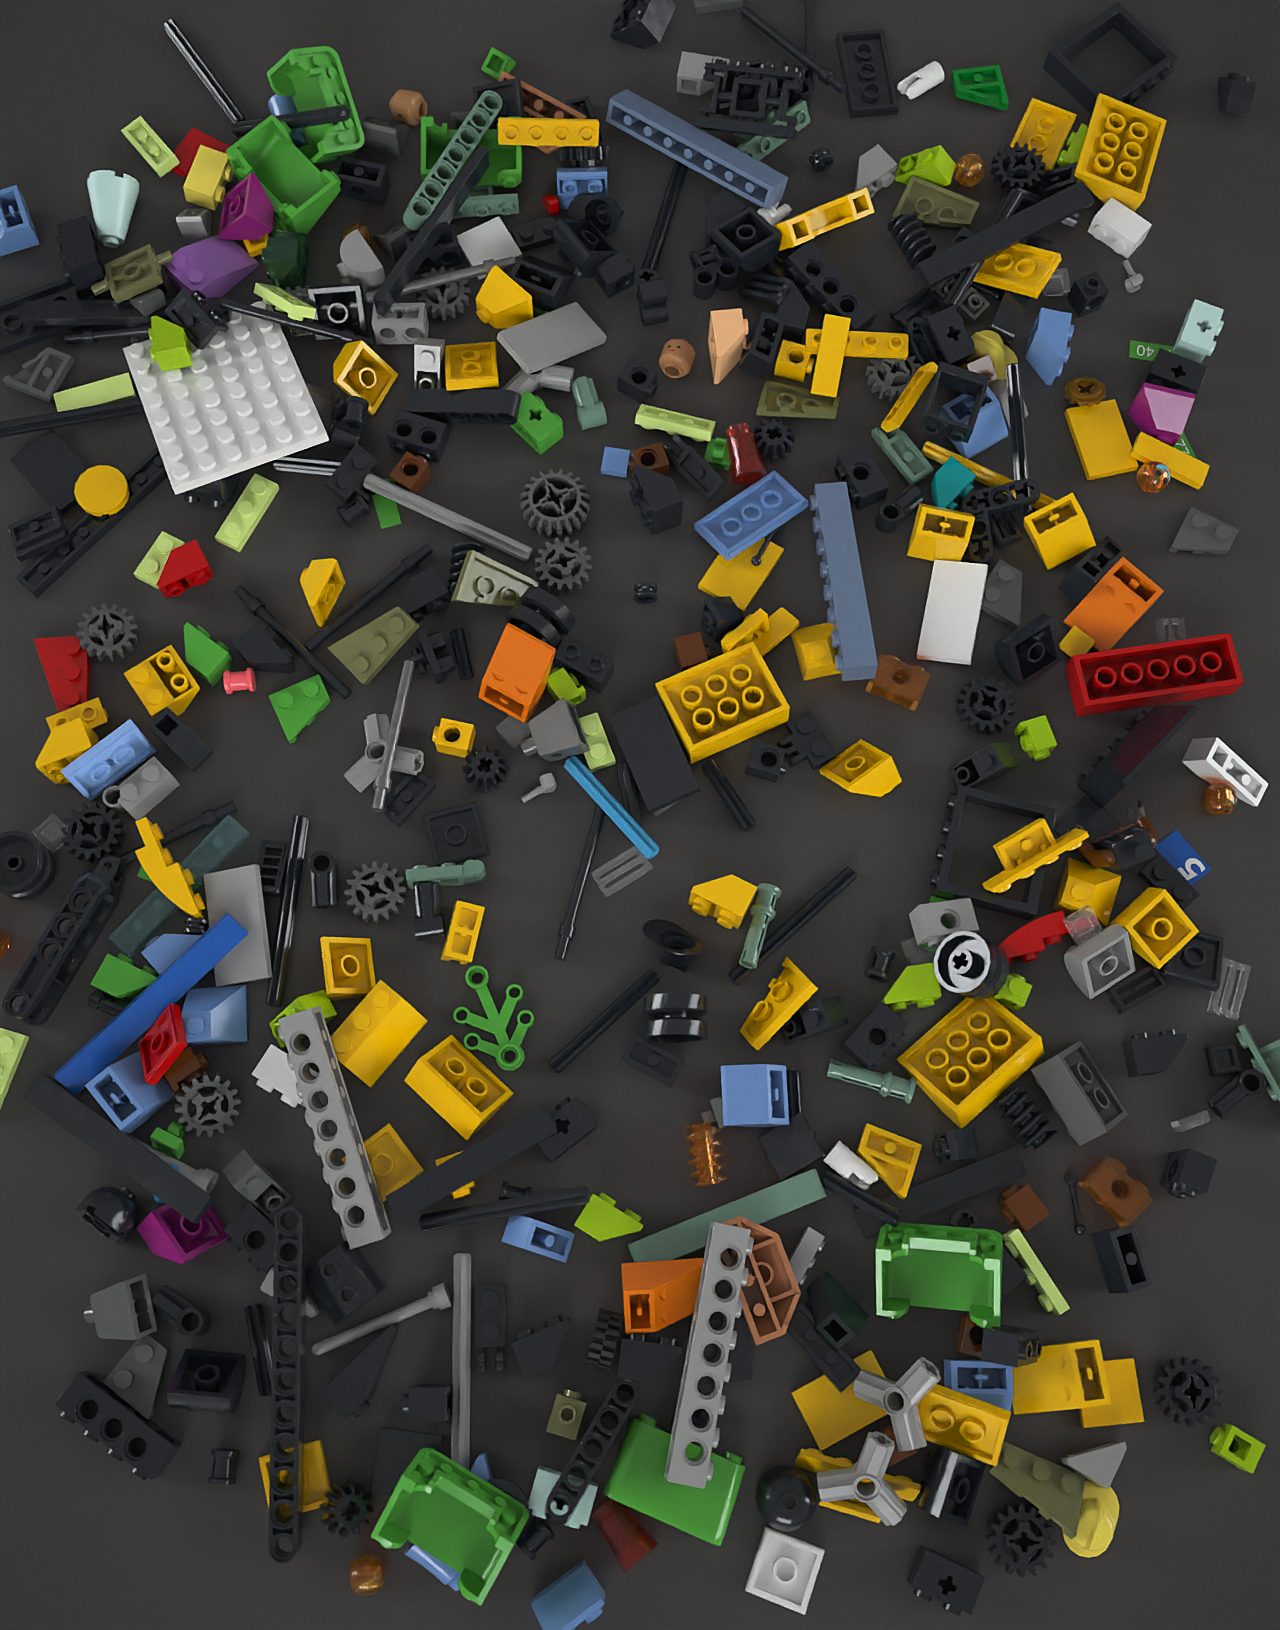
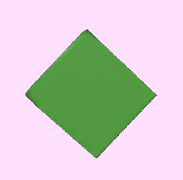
(496, 63)

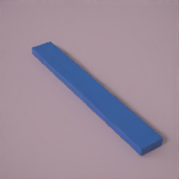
(151, 1003)

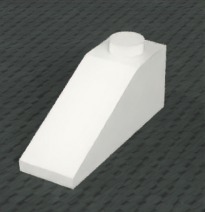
(1219, 764)

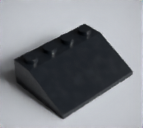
(1133, 752)

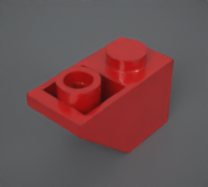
(184, 569)

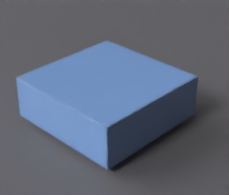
(615, 462)

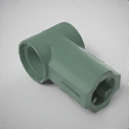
(589, 409)

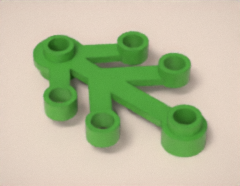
(496, 1023)

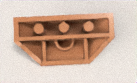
(543, 106)
(770, 1285)

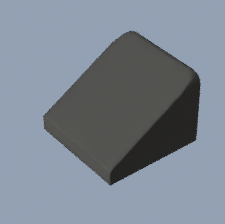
(149, 301)

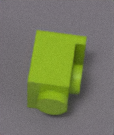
(565, 685)
(1036, 737)
(1014, 992)
(1246, 1449)

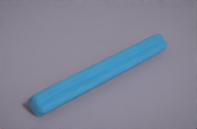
(611, 807)

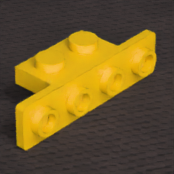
(548, 132)
(865, 344)
(761, 630)
(1028, 850)
(815, 1461)

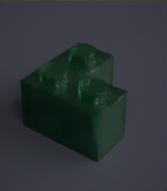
(287, 259)

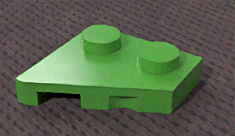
(299, 705)

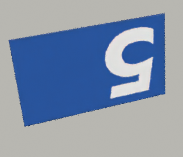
(1183, 857)

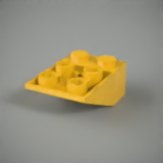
(1062, 1379)

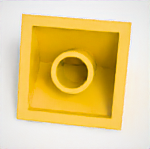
(347, 967)

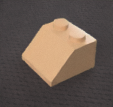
(726, 341)

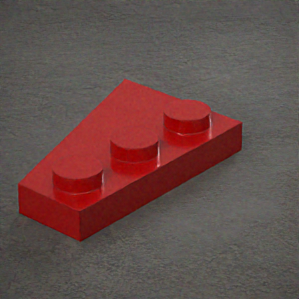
(66, 670)

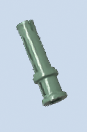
(761, 914)
(884, 1083)

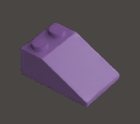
(210, 266)

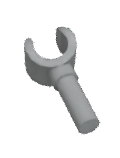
(1133, 282)
(547, 783)

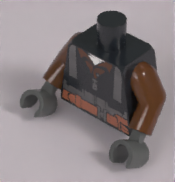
(1124, 845)

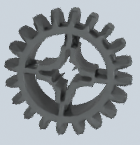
(563, 491)

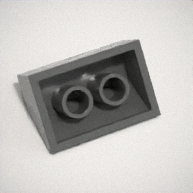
(1079, 1093)

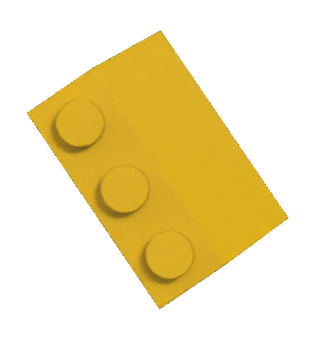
(376, 1033)
(458, 1086)

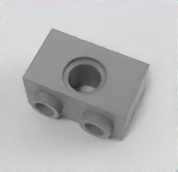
(927, 920)

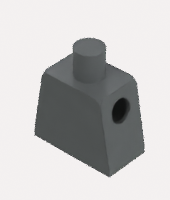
(556, 733)
(123, 1310)

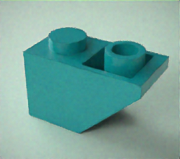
(951, 484)

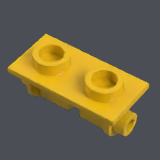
(90, 712)

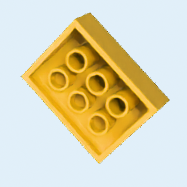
(1119, 151)
(722, 702)
(971, 1057)

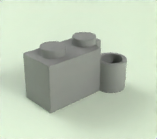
(142, 789)

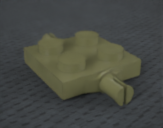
(133, 273)

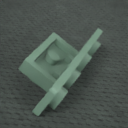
(759, 146)
(483, 203)
(1265, 1061)

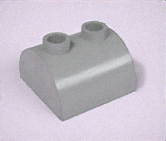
(360, 263)
(1100, 961)

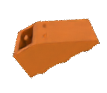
(1114, 605)
(517, 673)
(659, 1293)

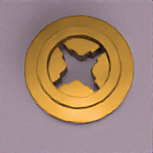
(1084, 385)

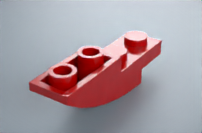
(1029, 940)

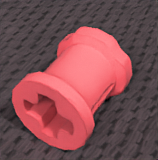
(239, 680)

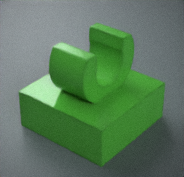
(718, 454)
(169, 1141)

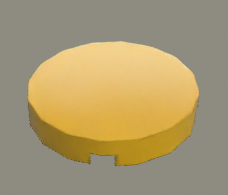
(102, 490)

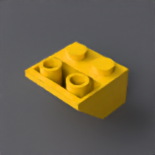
(1059, 531)
(940, 533)
(163, 682)
(63, 747)
(724, 899)

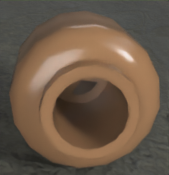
(408, 107)
(676, 358)

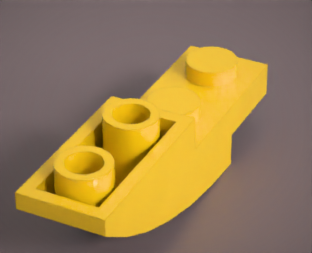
(170, 879)

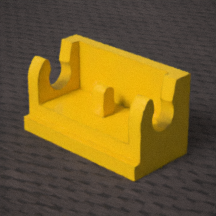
(462, 932)

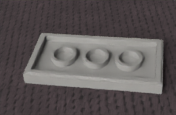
(551, 338)
(241, 896)

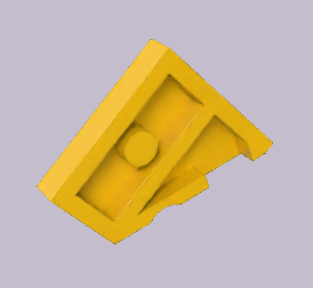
(890, 1156)

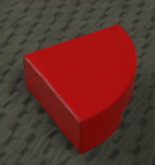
(551, 204)

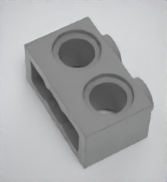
(401, 324)

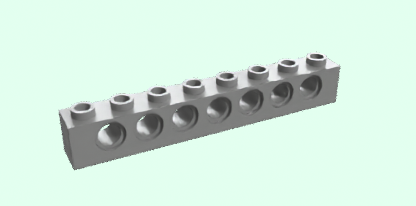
(348, 1136)
(697, 1470)

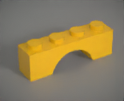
(824, 218)

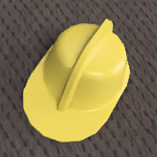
(991, 343)
(1096, 1521)

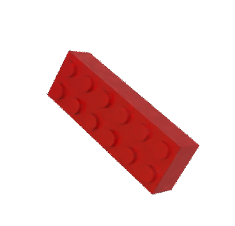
(1153, 674)

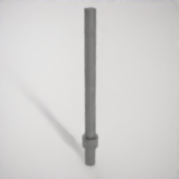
(453, 276)
(383, 782)

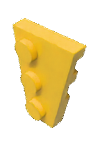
(783, 1000)

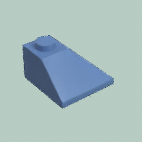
(216, 1015)

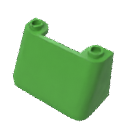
(315, 82)
(504, 160)
(287, 176)
(939, 1270)
(640, 1483)
(453, 1519)

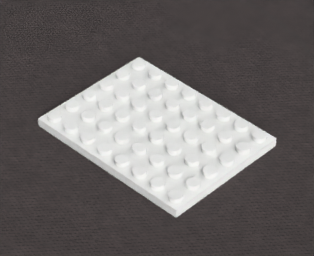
(231, 407)

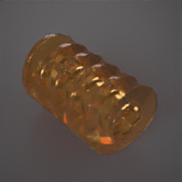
(705, 1154)

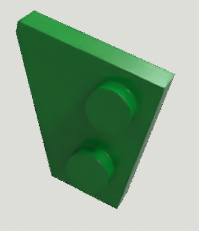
(981, 86)

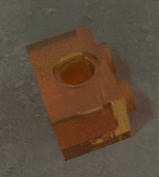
(903, 694)
(1099, 1184)

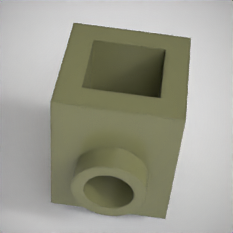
(567, 1414)

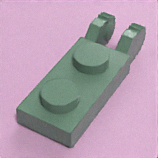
(903, 455)
(447, 874)

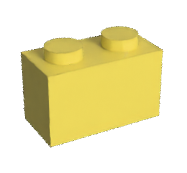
(208, 178)

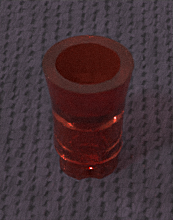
(744, 455)
(623, 1534)

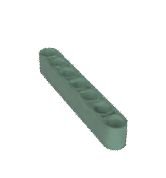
(459, 150)
(755, 1207)

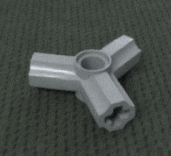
(550, 377)
(368, 766)
(912, 1387)
(871, 1465)

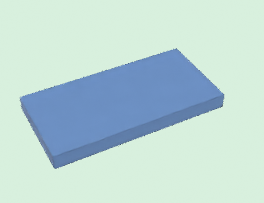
(751, 515)

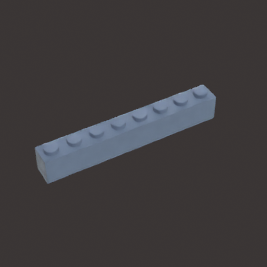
(696, 149)
(843, 582)

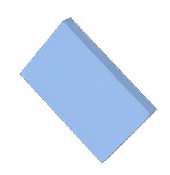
(109, 760)

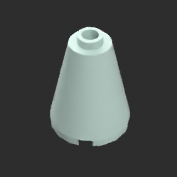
(112, 205)

